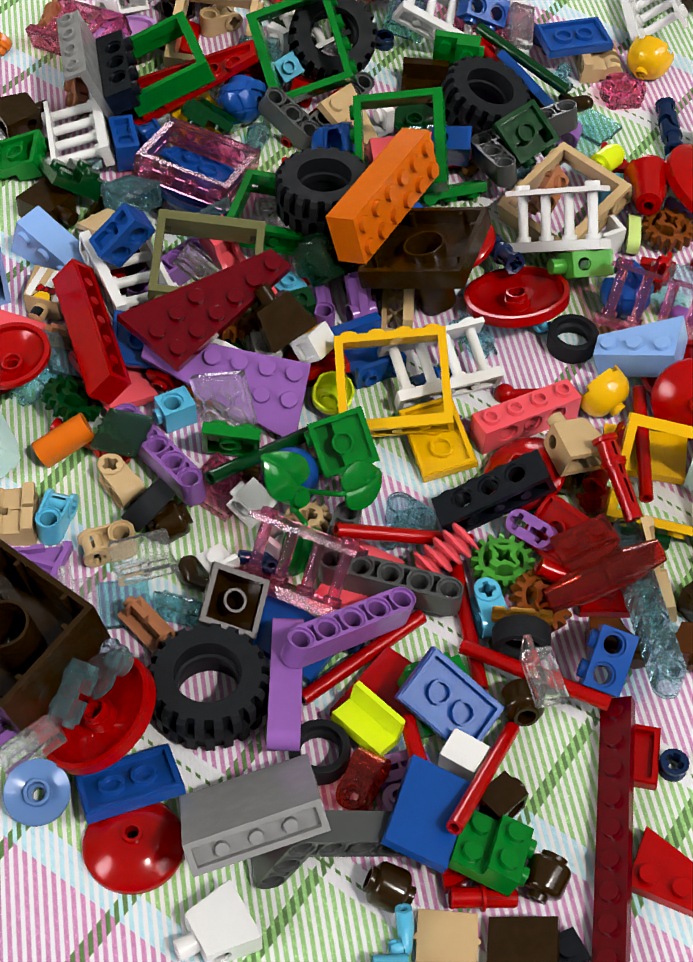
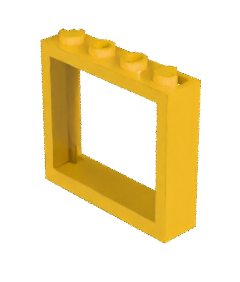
(401, 335)
(674, 529)

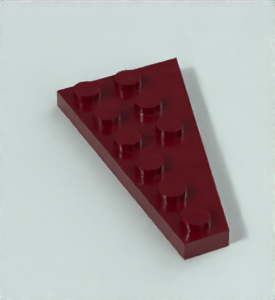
(193, 316)

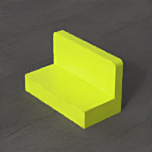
(369, 720)

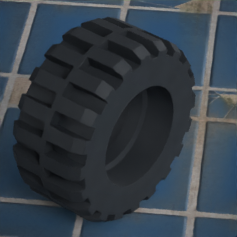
(323, 65)
(481, 93)
(312, 185)
(209, 722)

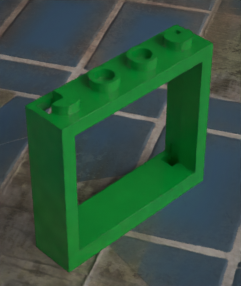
(343, 45)
(180, 82)
(403, 98)
(277, 238)

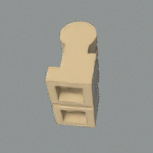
(597, 65)
(18, 515)

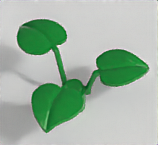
(283, 479)

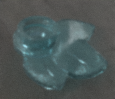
(112, 662)

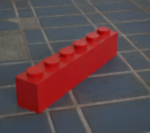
(91, 332)

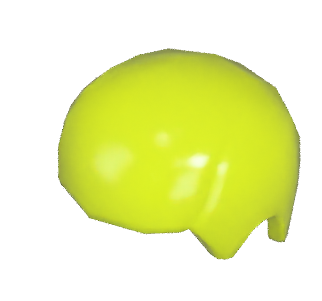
(325, 393)

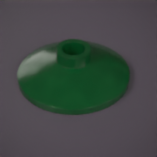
(413, 116)

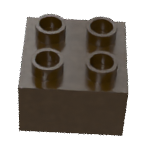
(39, 635)

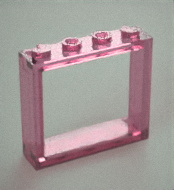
(200, 142)

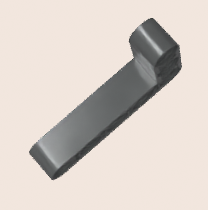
(293, 120)
(498, 163)
(379, 571)
(350, 836)

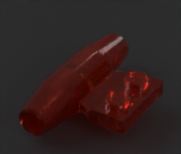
(598, 563)

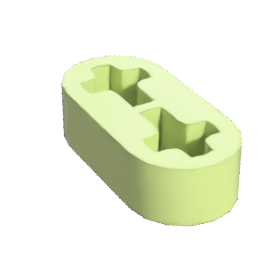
(633, 234)

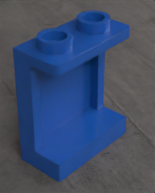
(365, 365)

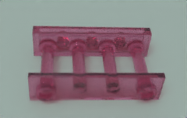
(47, 38)
(608, 314)
(302, 594)

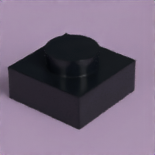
(572, 947)

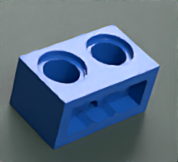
(483, 12)
(124, 140)
(122, 235)
(615, 664)

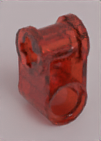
(363, 777)

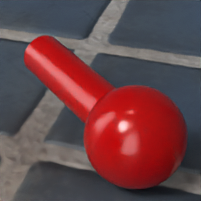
(506, 392)

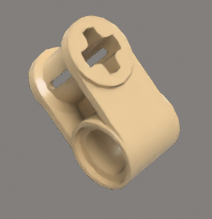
(218, 20)
(119, 480)
(101, 537)

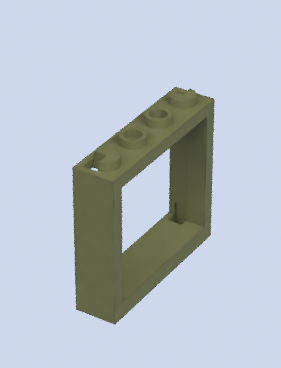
(205, 227)

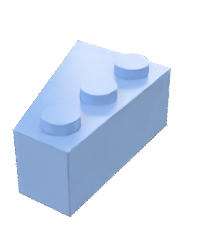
(44, 241)
(643, 348)

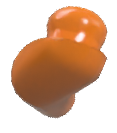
(5, 44)

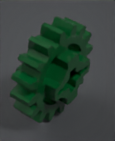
(68, 398)

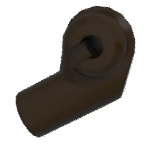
(189, 573)

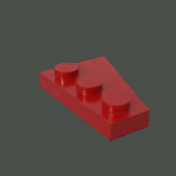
(663, 874)

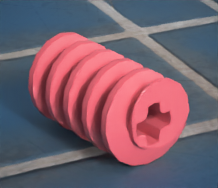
(446, 550)

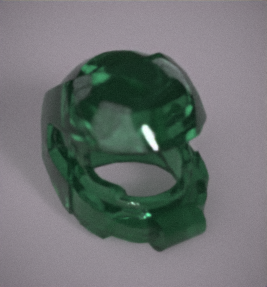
(314, 260)

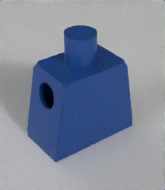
(457, 144)

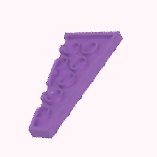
(274, 382)

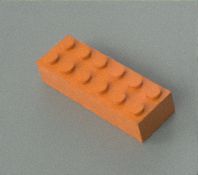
(382, 195)

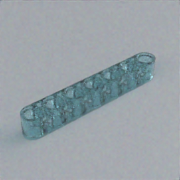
(652, 624)

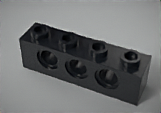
(118, 71)
(509, 493)

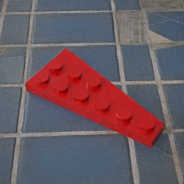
(223, 66)

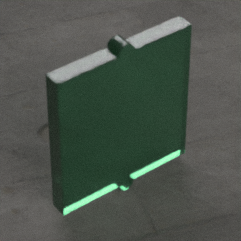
(122, 433)

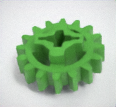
(501, 560)

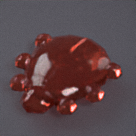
(593, 504)

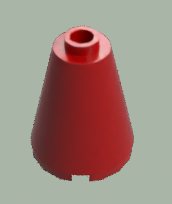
(647, 182)

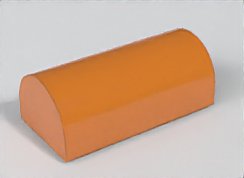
(63, 440)

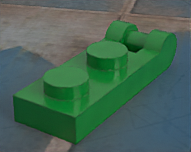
(469, 189)

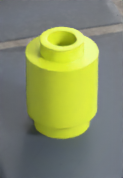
(609, 156)

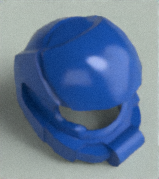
(241, 96)
(333, 136)
(628, 294)

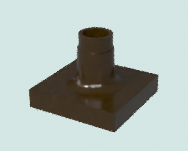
(429, 253)

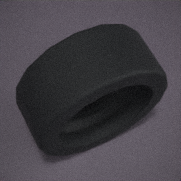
(572, 324)
(148, 504)
(514, 627)
(328, 730)

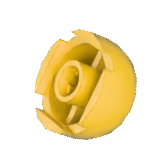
(649, 58)
(606, 394)

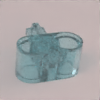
(407, 512)

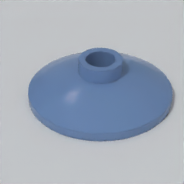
(28, 778)

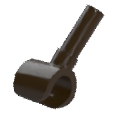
(252, 472)

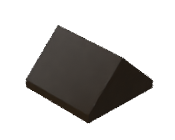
(233, 599)

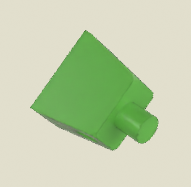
(582, 264)

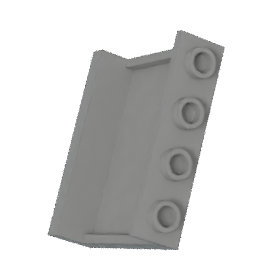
(81, 56)
(251, 815)

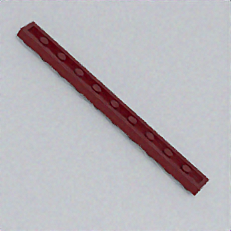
(614, 833)

